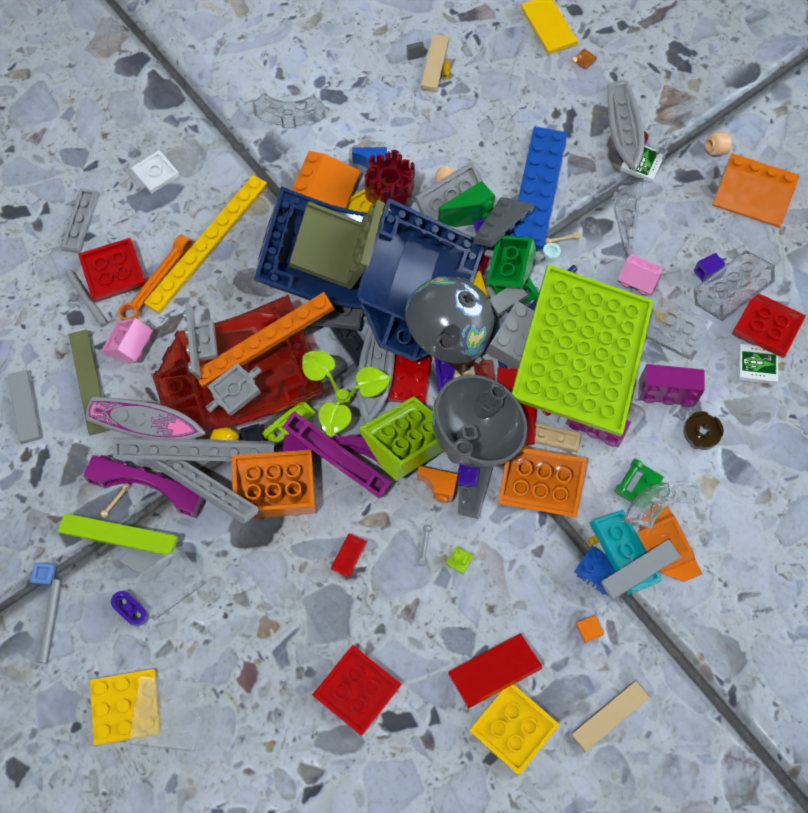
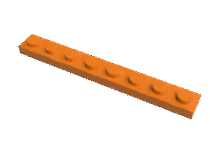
(266, 338)

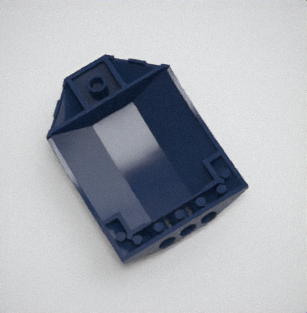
(278, 246)
(404, 256)

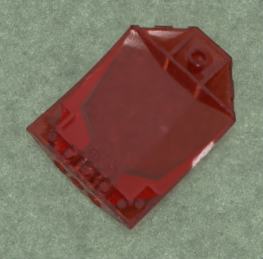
(280, 382)

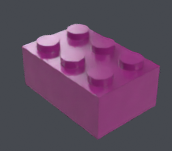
(671, 385)

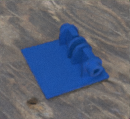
(595, 568)

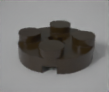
(703, 441)

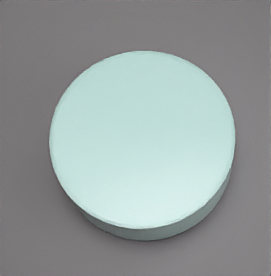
(551, 252)

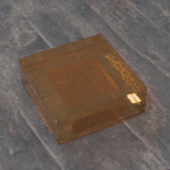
(584, 59)

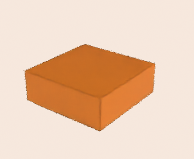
(589, 629)

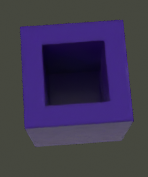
(708, 266)

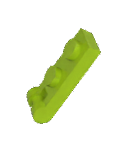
(301, 408)

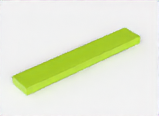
(117, 534)

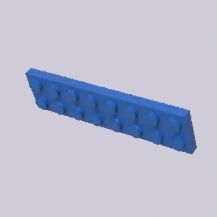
(540, 183)

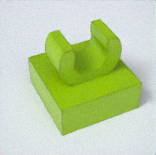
(459, 560)

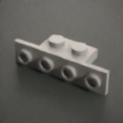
(201, 340)

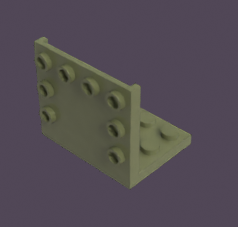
(335, 244)

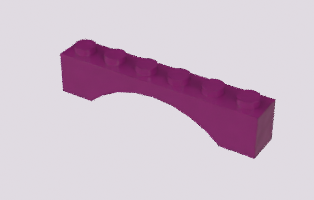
(350, 443)
(336, 455)
(106, 473)

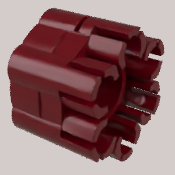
(389, 179)

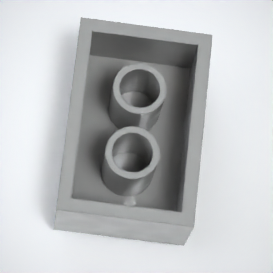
(511, 336)

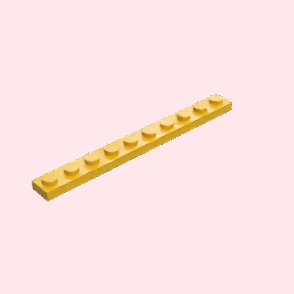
(205, 245)

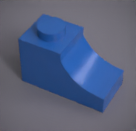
(361, 154)

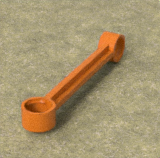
(180, 247)

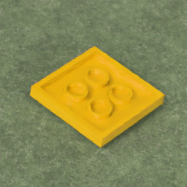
(114, 705)
(514, 728)

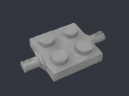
(234, 389)

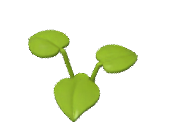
(337, 417)

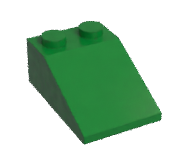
(468, 206)
(511, 262)

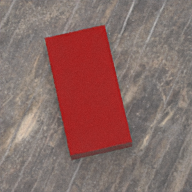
(348, 555)

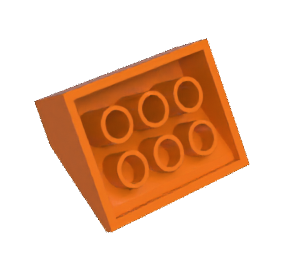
(326, 179)
(755, 190)
(543, 481)
(276, 482)

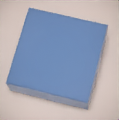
(43, 574)

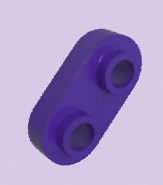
(129, 609)

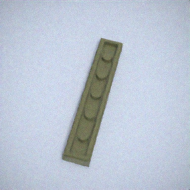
(86, 374)

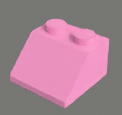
(640, 274)
(127, 340)

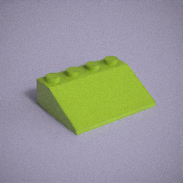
(402, 438)

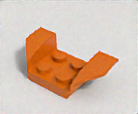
(667, 528)

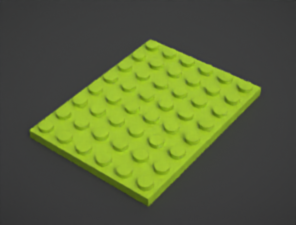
(583, 350)

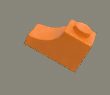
(440, 482)

